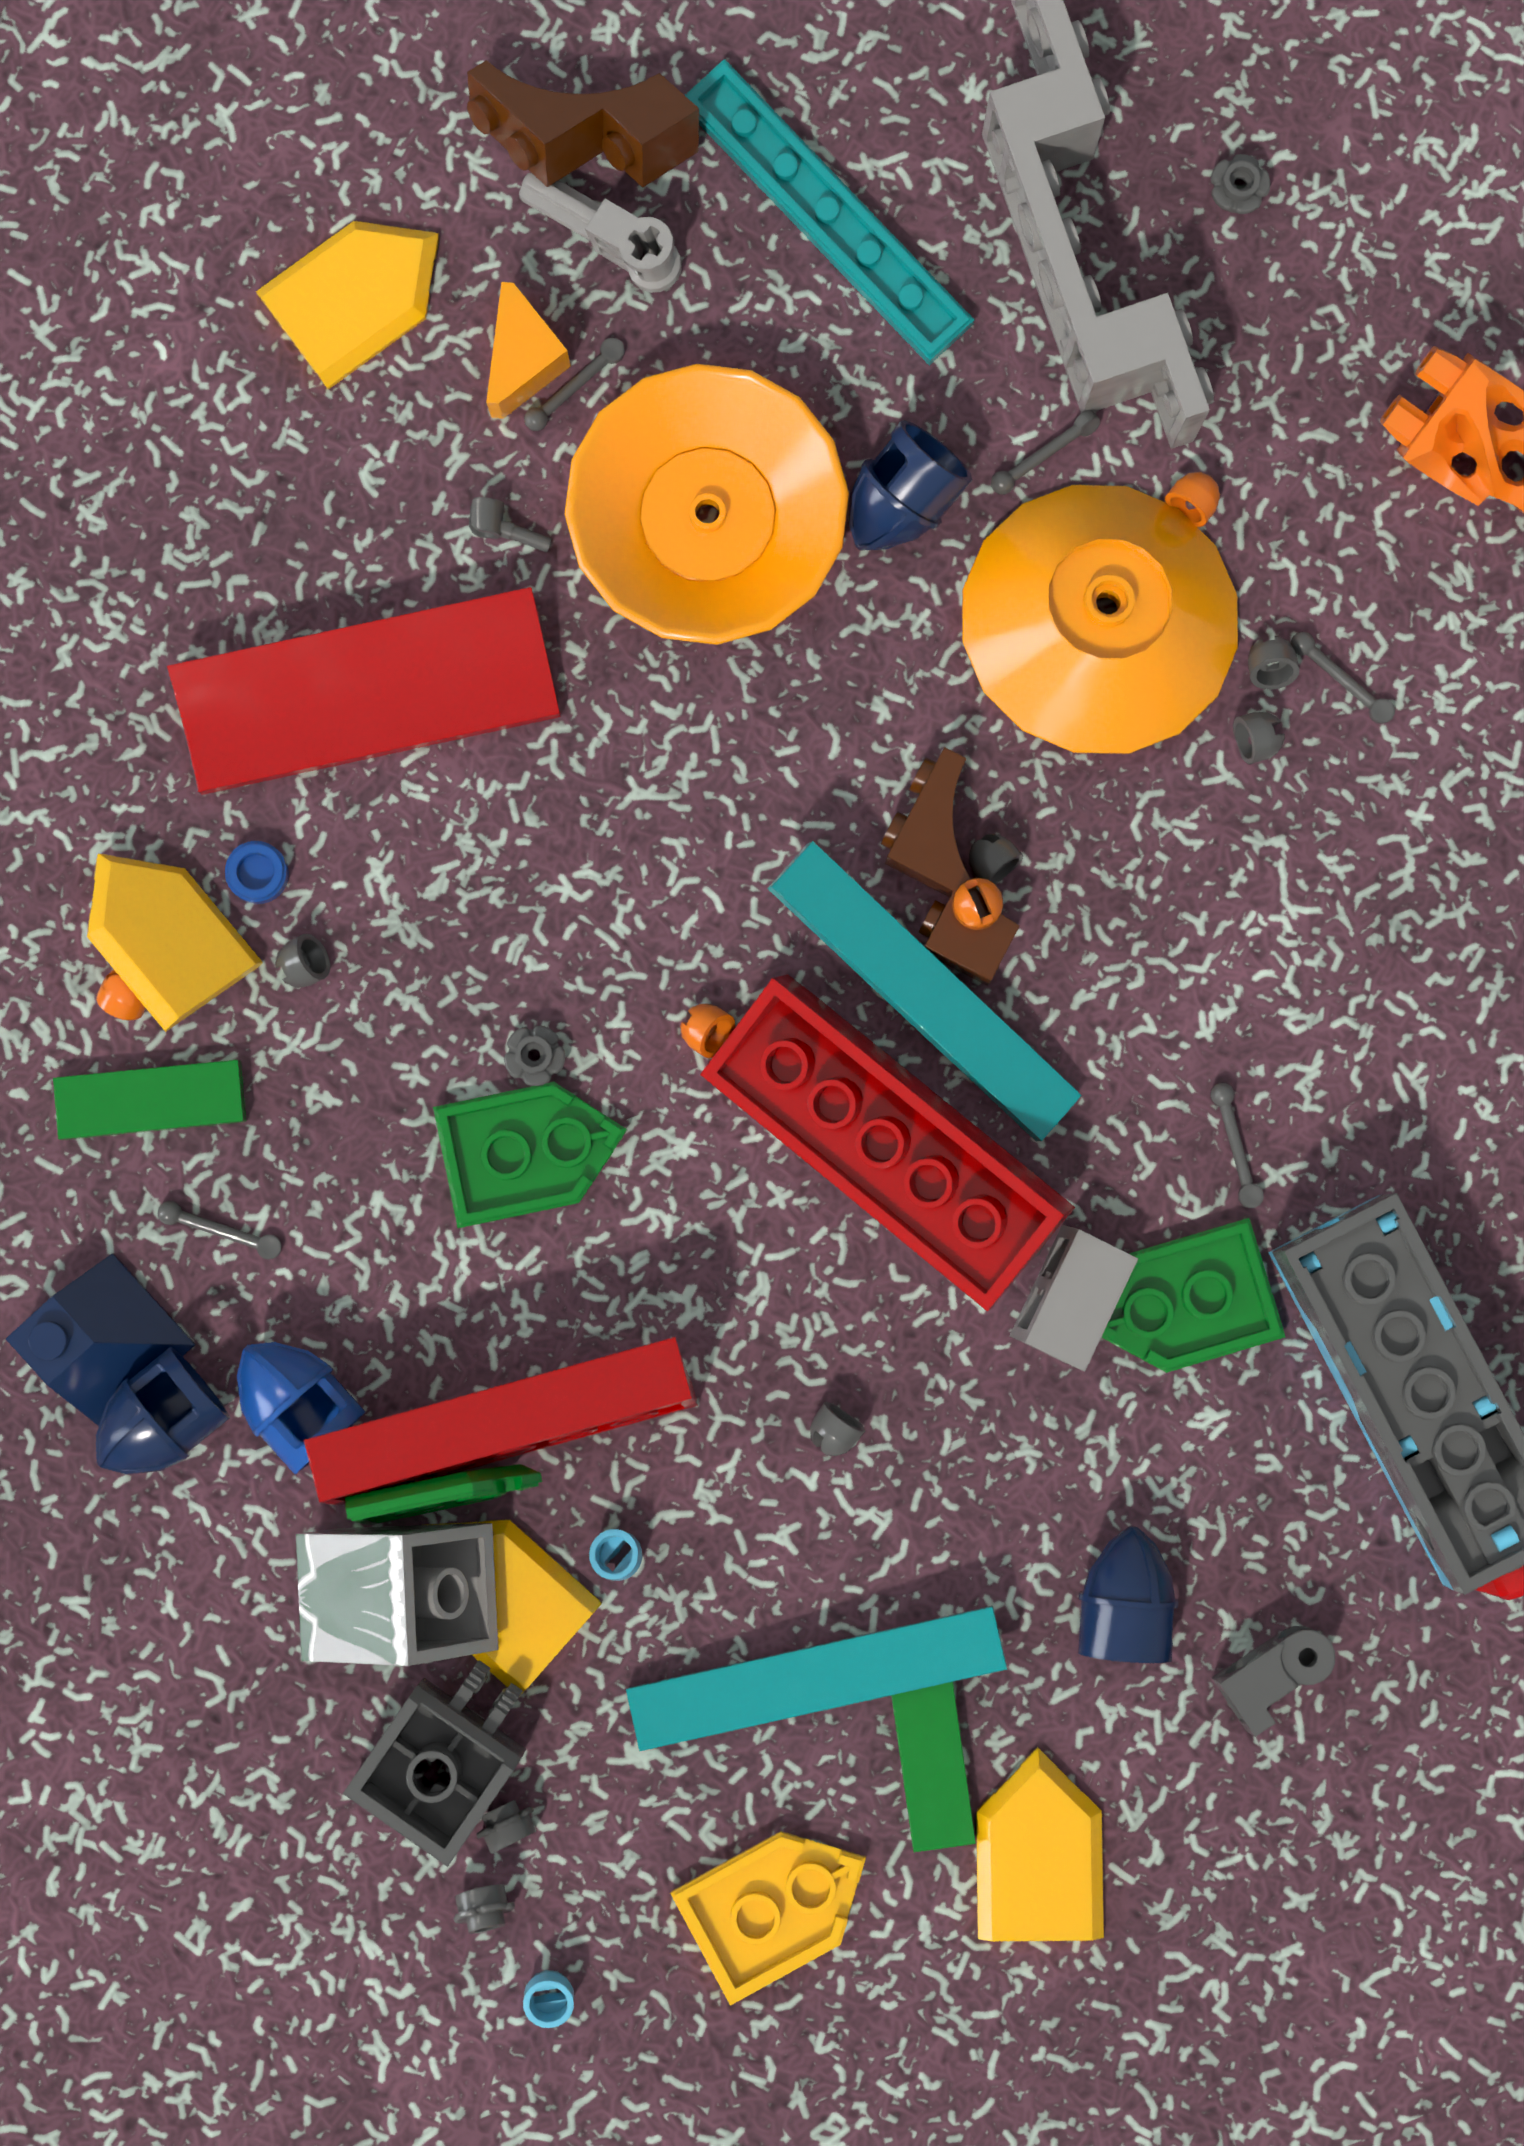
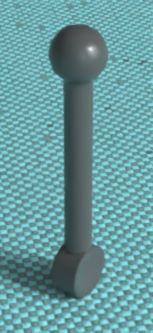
(610, 352)
(1084, 425)
(1380, 710)
(1249, 1194)
(267, 1246)

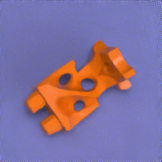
(1458, 422)

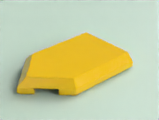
(353, 295)
(164, 937)
(535, 1606)
(1039, 1858)
(770, 1910)

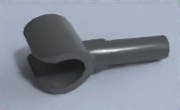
(488, 522)

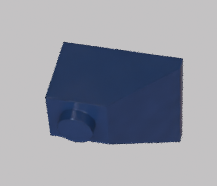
(96, 1336)

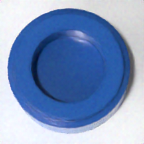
(256, 872)

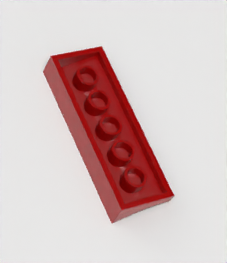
(365, 691)
(886, 1140)
(501, 1422)

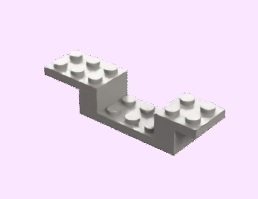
(1030, 136)

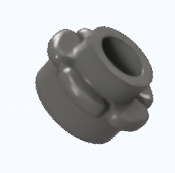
(1232, 198)
(551, 1055)
(506, 1826)
(483, 1908)

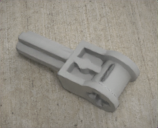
(612, 232)

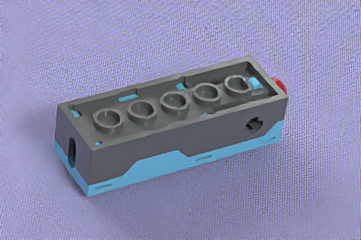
(1416, 1389)

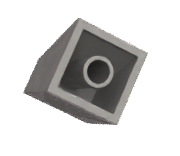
(396, 1593)

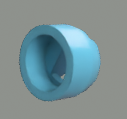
(607, 1546)
(551, 2008)

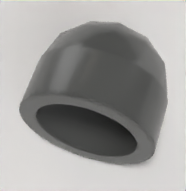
(1275, 675)
(1262, 735)
(994, 857)
(303, 961)
(835, 1430)

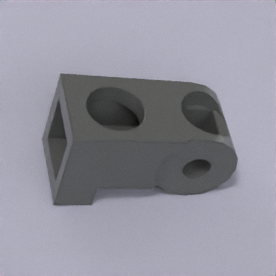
(1273, 1671)

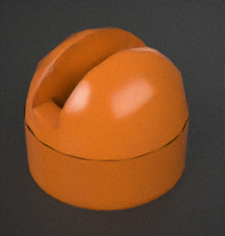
(1199, 491)
(965, 907)
(118, 999)
(707, 1029)

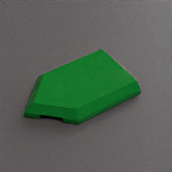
(522, 1151)
(1196, 1300)
(439, 1494)

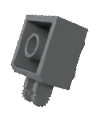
(432, 1727)

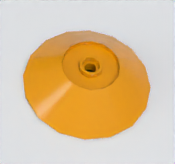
(695, 443)
(1090, 674)

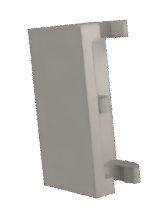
(1073, 1297)

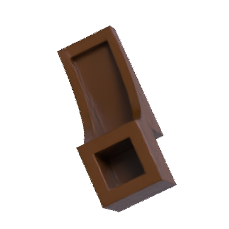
(552, 133)
(927, 851)

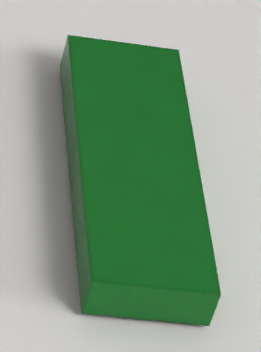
(149, 1099)
(933, 1768)

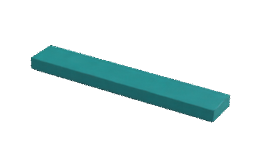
(828, 213)
(924, 991)
(816, 1678)

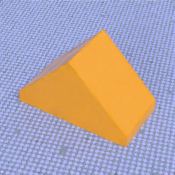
(523, 354)

